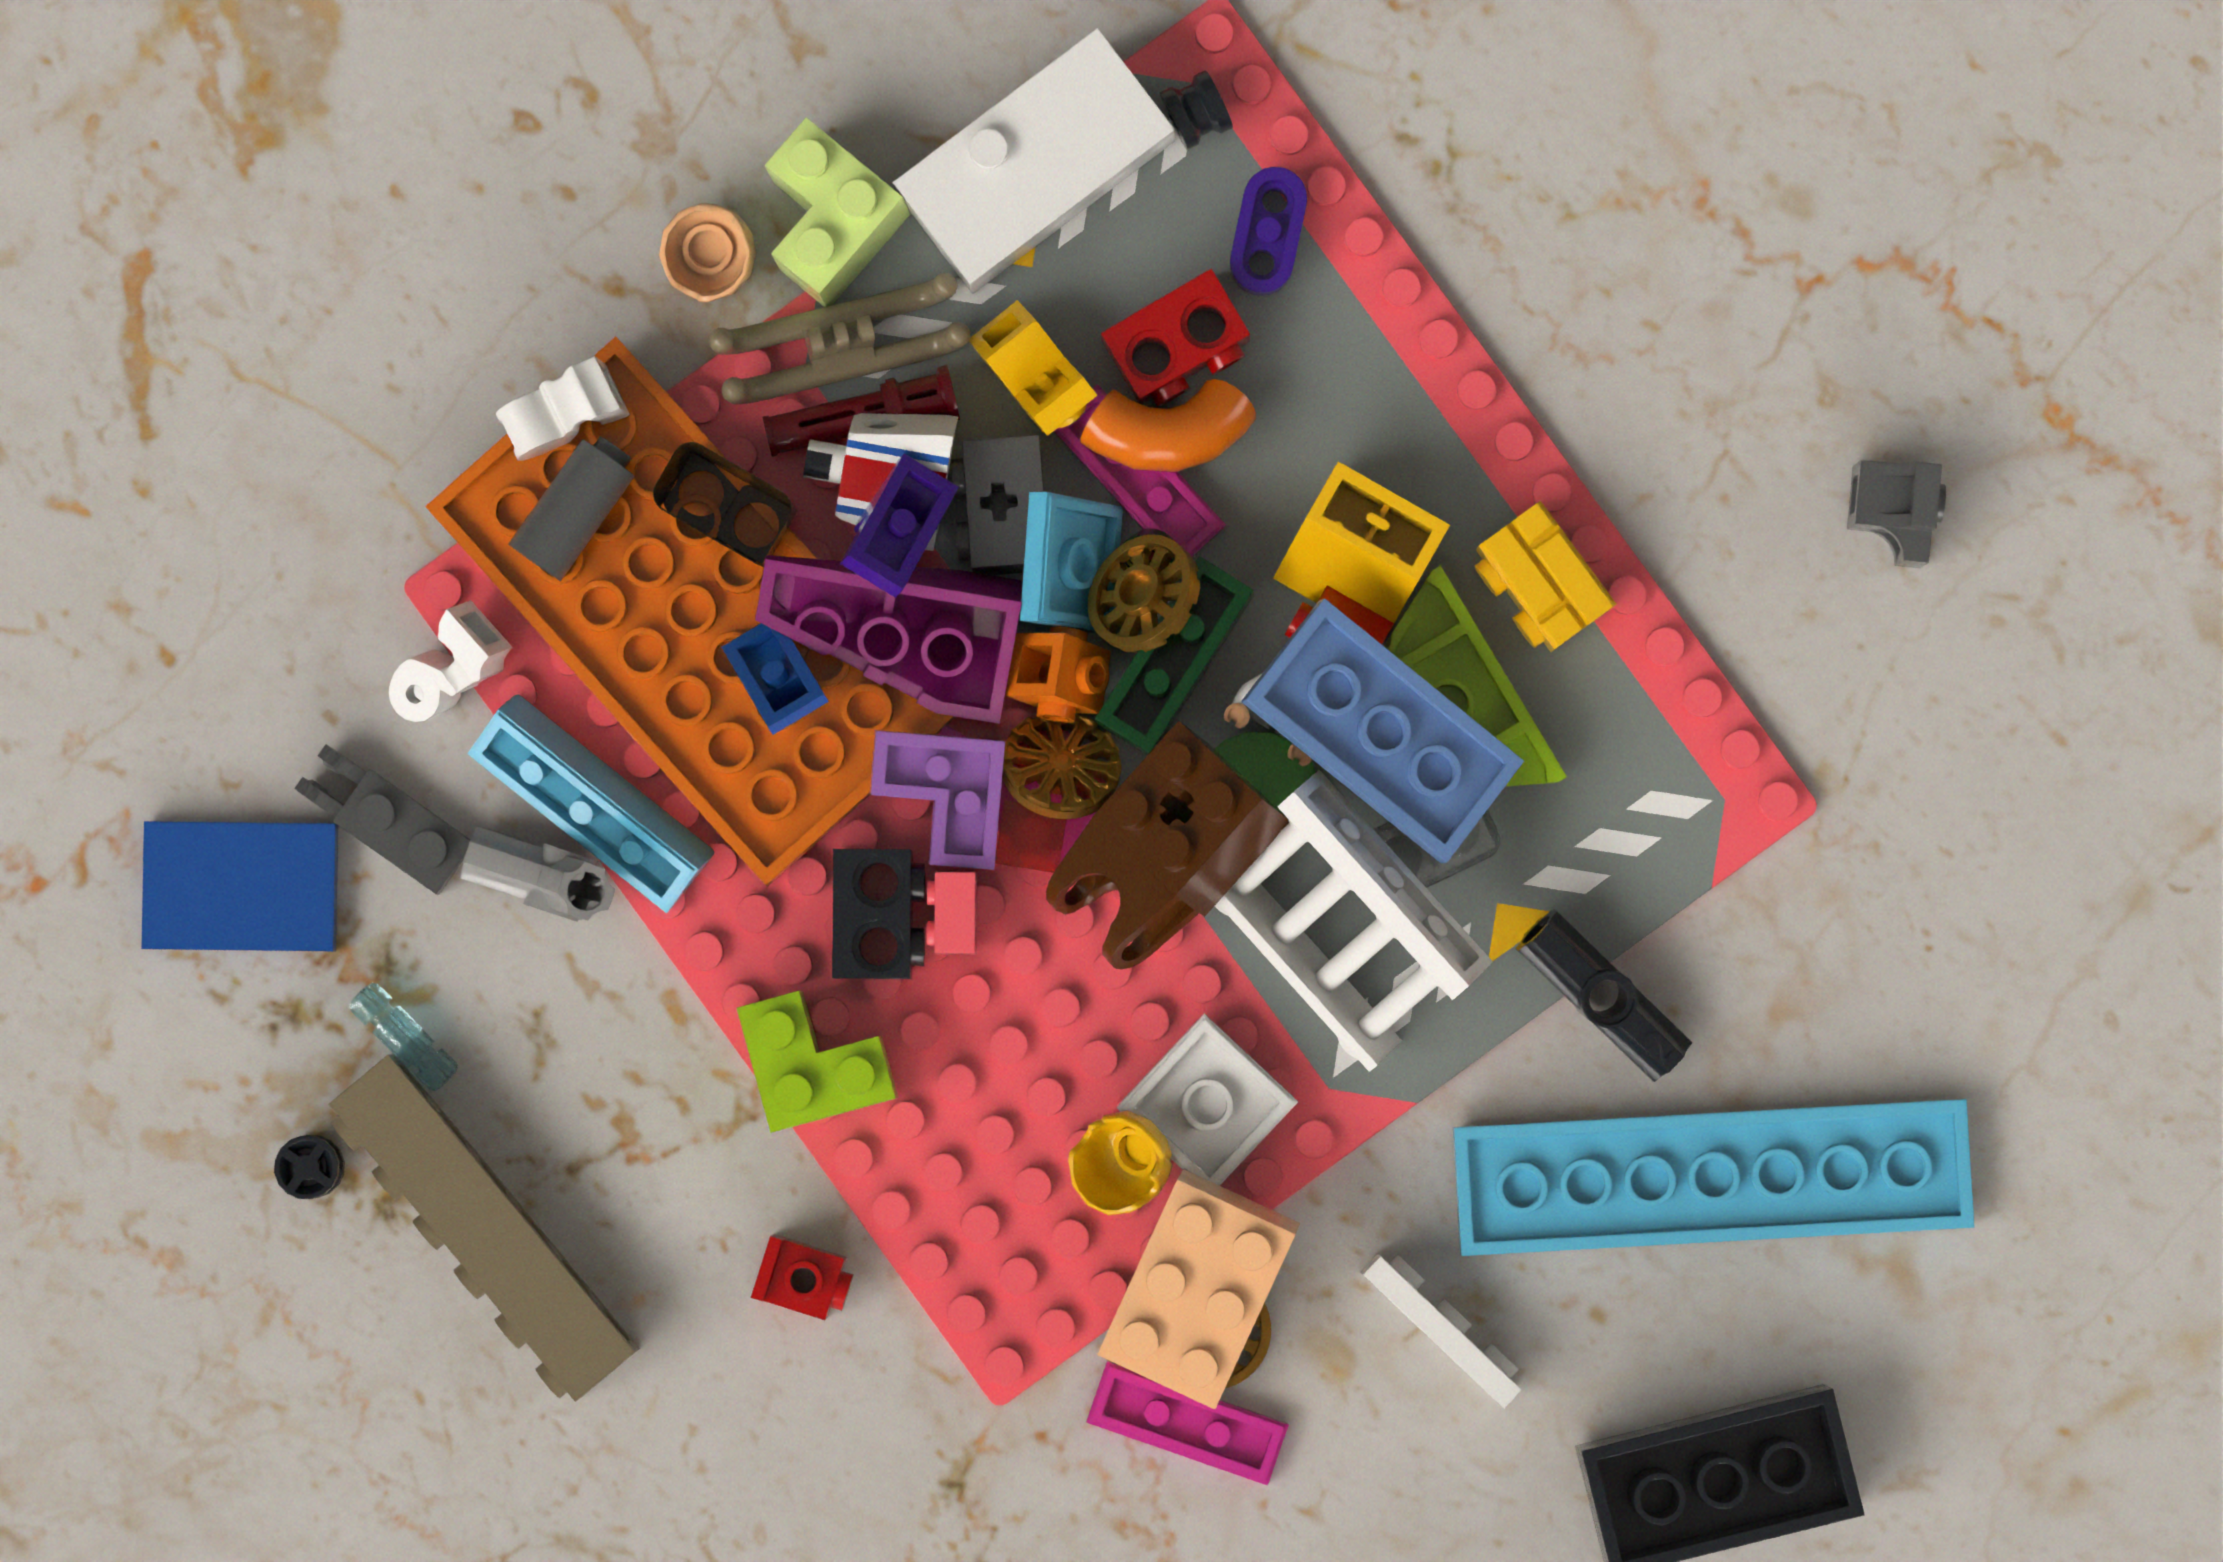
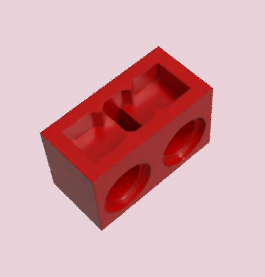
(1166, 324)

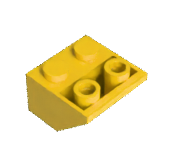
(1361, 545)

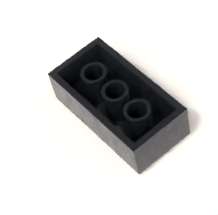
(1721, 1479)

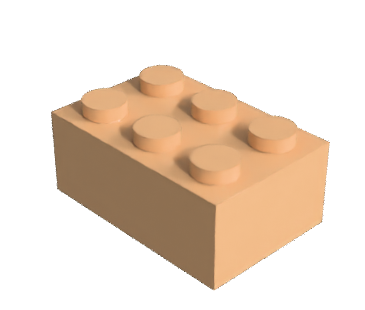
(1198, 1289)

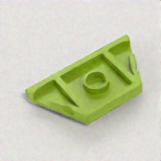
(1451, 654)

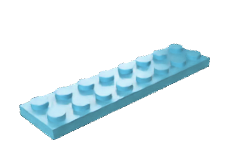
(1713, 1177)

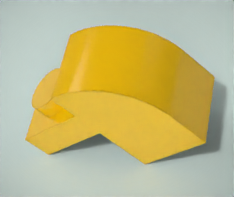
(1033, 369)

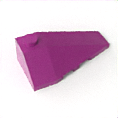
(937, 641)

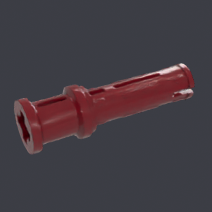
(833, 419)

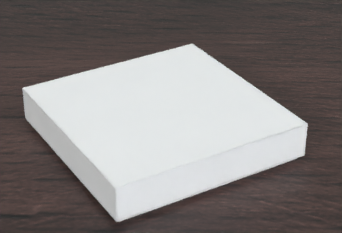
(1209, 1101)

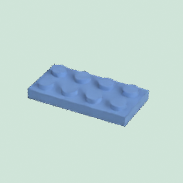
(1382, 731)

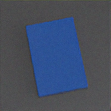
(240, 886)

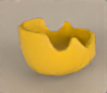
(1120, 1163)

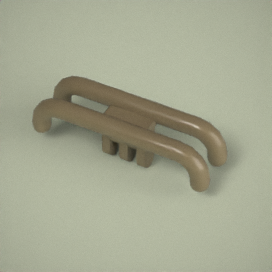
(840, 341)

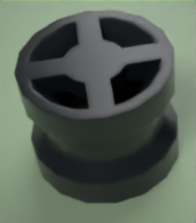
(1196, 110)
(294, 1169)

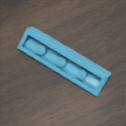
(591, 802)

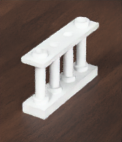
(1389, 890)

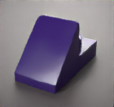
(898, 525)

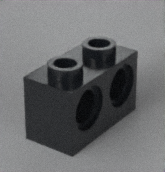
(857, 914)

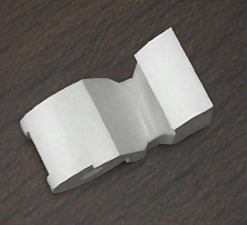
(556, 410)
(434, 680)

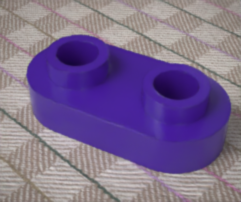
(1268, 232)

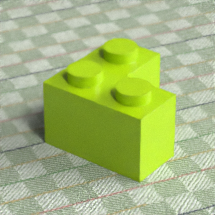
(799, 1080)

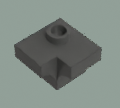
(1899, 505)

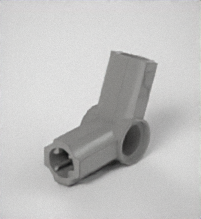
(542, 876)

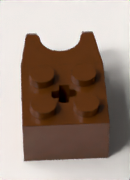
(1168, 845)

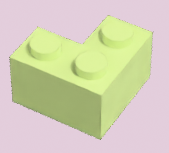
(846, 215)

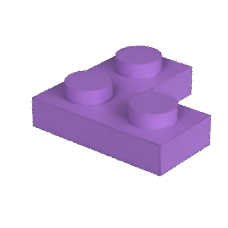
(962, 780)

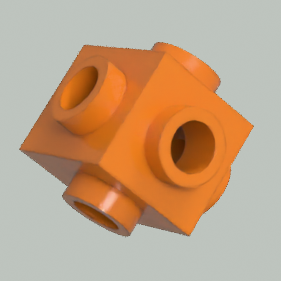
(1058, 673)

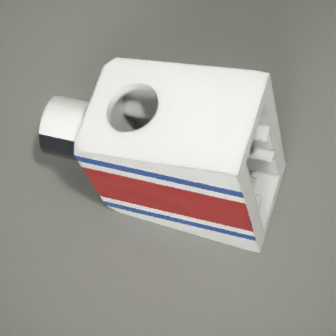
(873, 450)

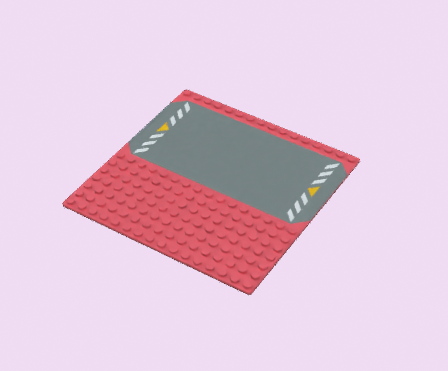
(1038, 1032)

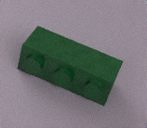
(1165, 677)

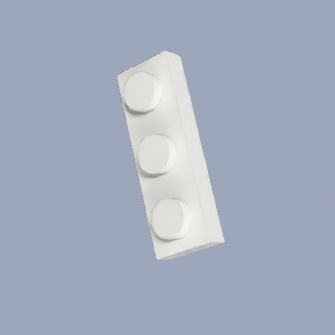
(1444, 1327)

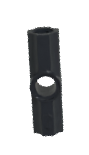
(1631, 1022)

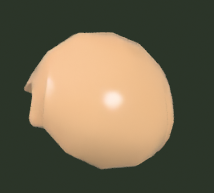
(707, 252)

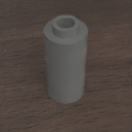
(573, 506)

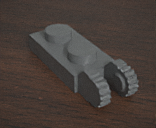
(391, 823)

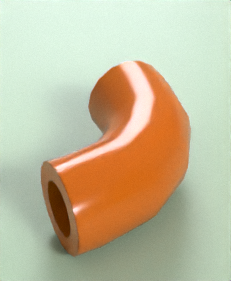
(1172, 436)

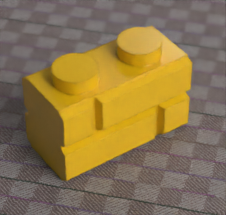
(1543, 578)

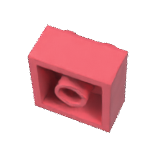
(955, 913)

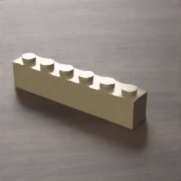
(483, 1227)

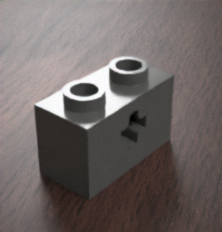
(990, 467)

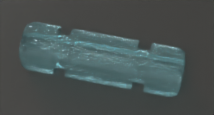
(403, 1037)

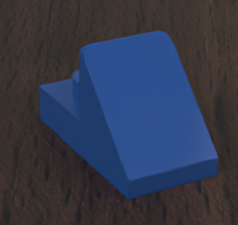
(774, 676)

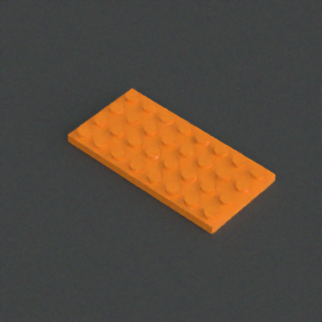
(648, 625)

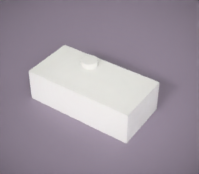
(1035, 160)

